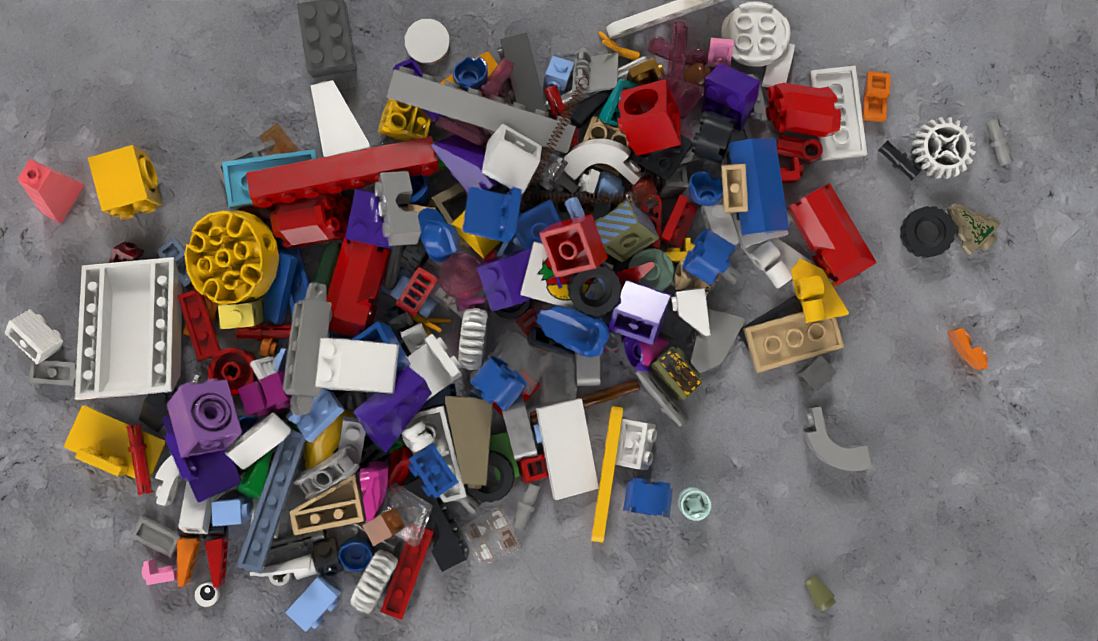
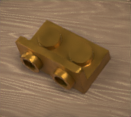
(645, 71)

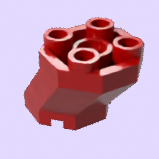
(803, 109)
(311, 220)

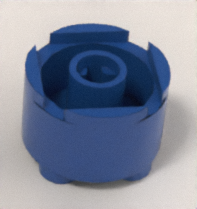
(708, 256)
(498, 383)
(648, 498)

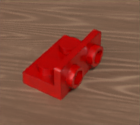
(678, 222)

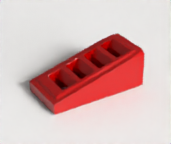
(427, 275)
(524, 472)
(217, 558)

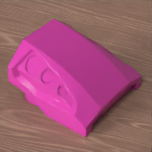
(374, 486)

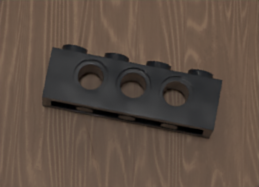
(600, 209)

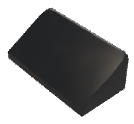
(537, 339)

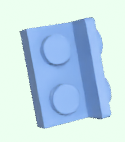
(323, 413)

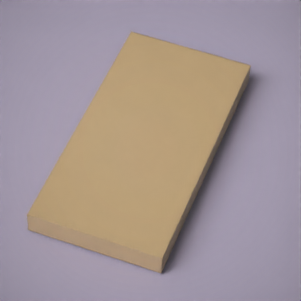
(791, 340)

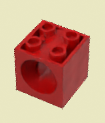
(650, 117)

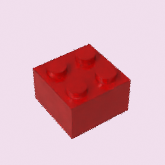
(573, 245)

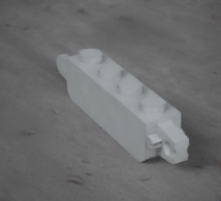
(308, 327)

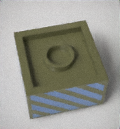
(626, 231)

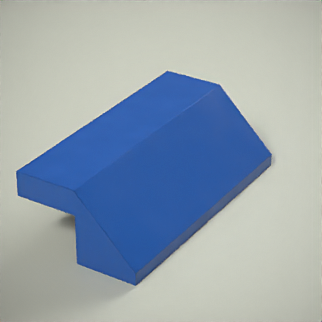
(764, 186)

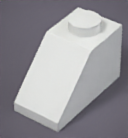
(692, 308)

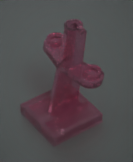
(492, 86)
(684, 93)

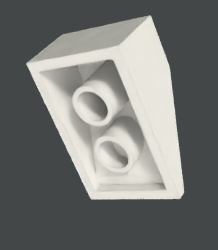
(357, 365)

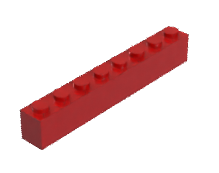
(340, 172)

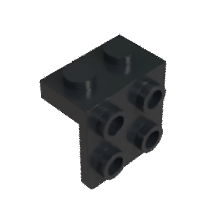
(664, 161)

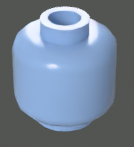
(609, 183)

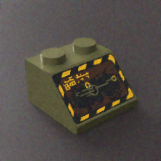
(676, 373)

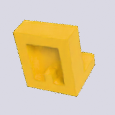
(675, 254)

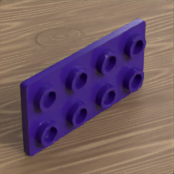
(207, 472)

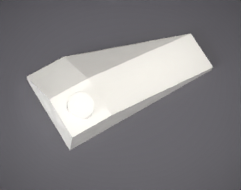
(438, 426)

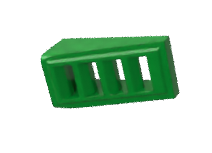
(254, 478)

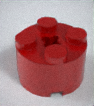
(225, 363)

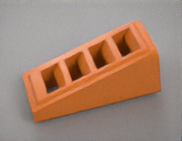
(186, 557)

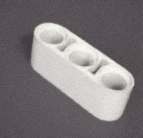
(258, 441)

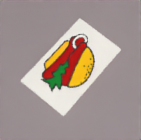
(542, 284)

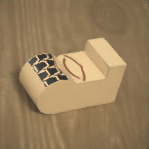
(685, 279)

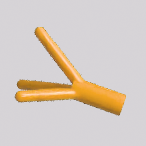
(623, 52)
(428, 322)

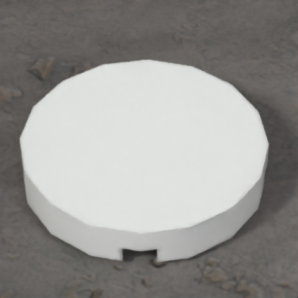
(427, 41)

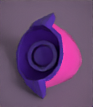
(645, 352)

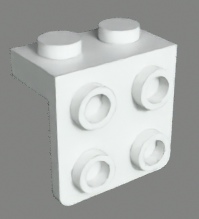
(435, 365)

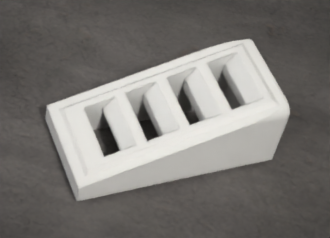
(263, 367)

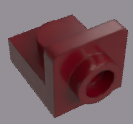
(125, 252)

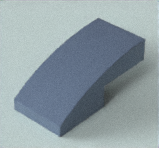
(174, 249)

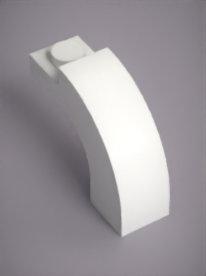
(601, 151)
(171, 478)

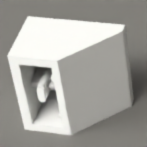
(511, 158)

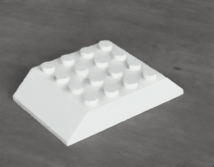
(129, 329)

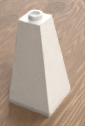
(336, 123)

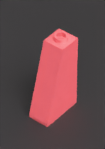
(50, 189)

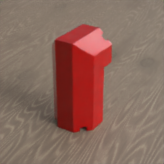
(831, 235)
(356, 286)

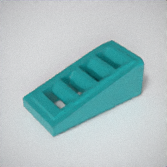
(610, 106)

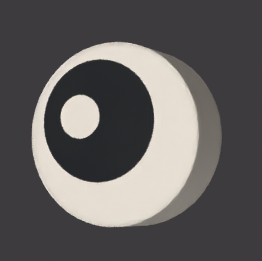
(206, 594)

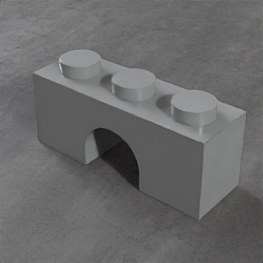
(398, 225)

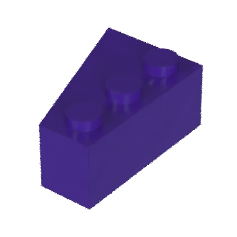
(388, 414)

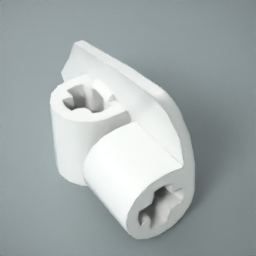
(775, 260)
(300, 567)

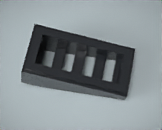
(588, 108)

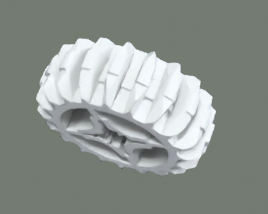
(958, 135)
(473, 338)
(374, 581)

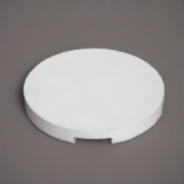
(757, 32)

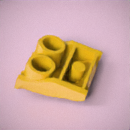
(403, 121)

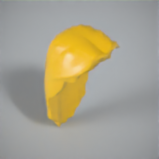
(326, 442)

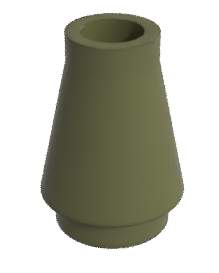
(819, 593)

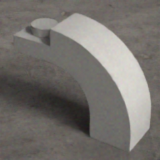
(845, 458)

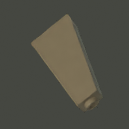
(471, 432)

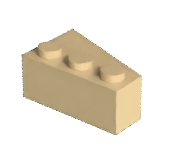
(332, 508)

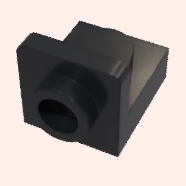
(399, 321)

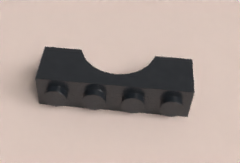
(450, 548)

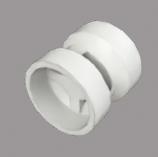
(418, 436)

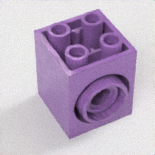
(203, 417)

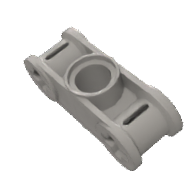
(337, 467)

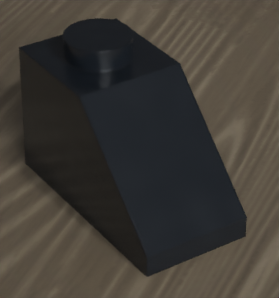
(155, 408)

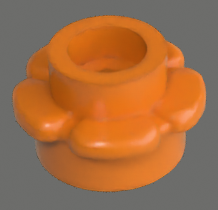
(268, 347)

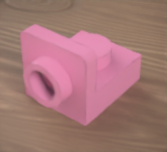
(720, 52)
(155, 576)

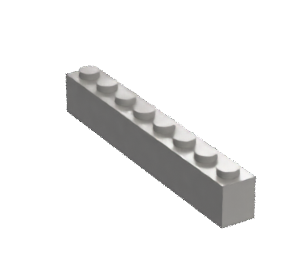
(477, 110)

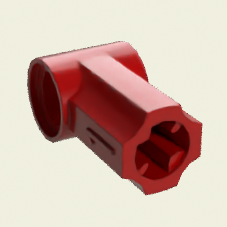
(794, 147)
(399, 467)

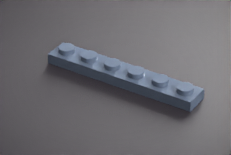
(272, 503)

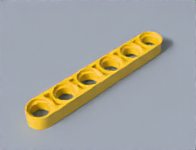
(607, 473)

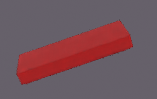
(199, 324)

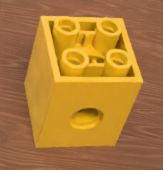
(125, 182)

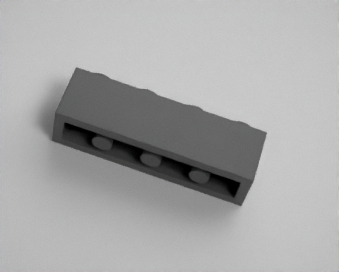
(524, 77)

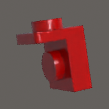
(794, 174)

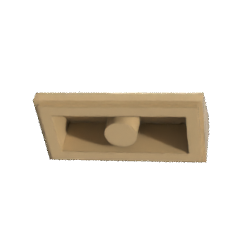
(734, 188)

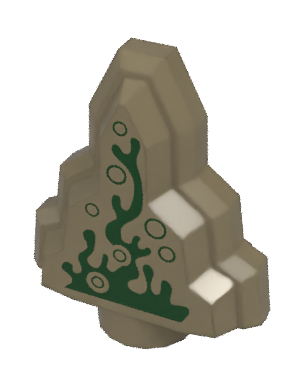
(973, 229)

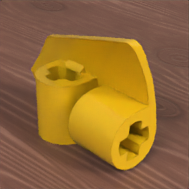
(816, 292)

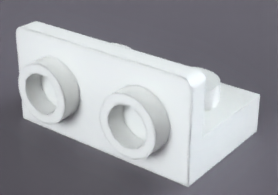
(636, 444)

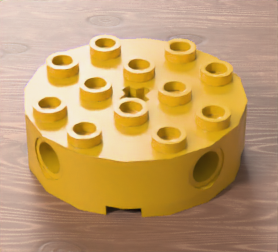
(231, 257)

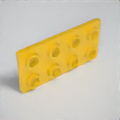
(105, 443)

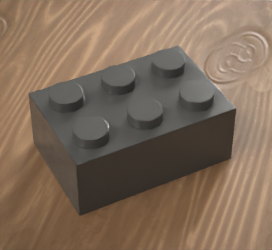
(326, 37)

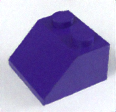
(364, 220)

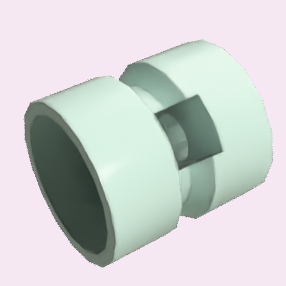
(694, 503)

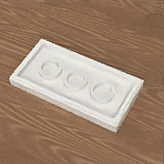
(851, 138)
(567, 448)

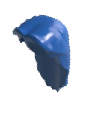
(574, 330)

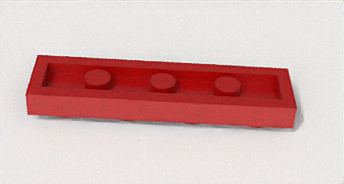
(406, 576)

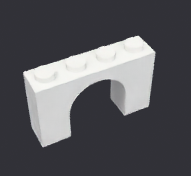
(196, 516)

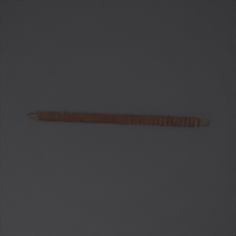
(553, 144)
(590, 198)

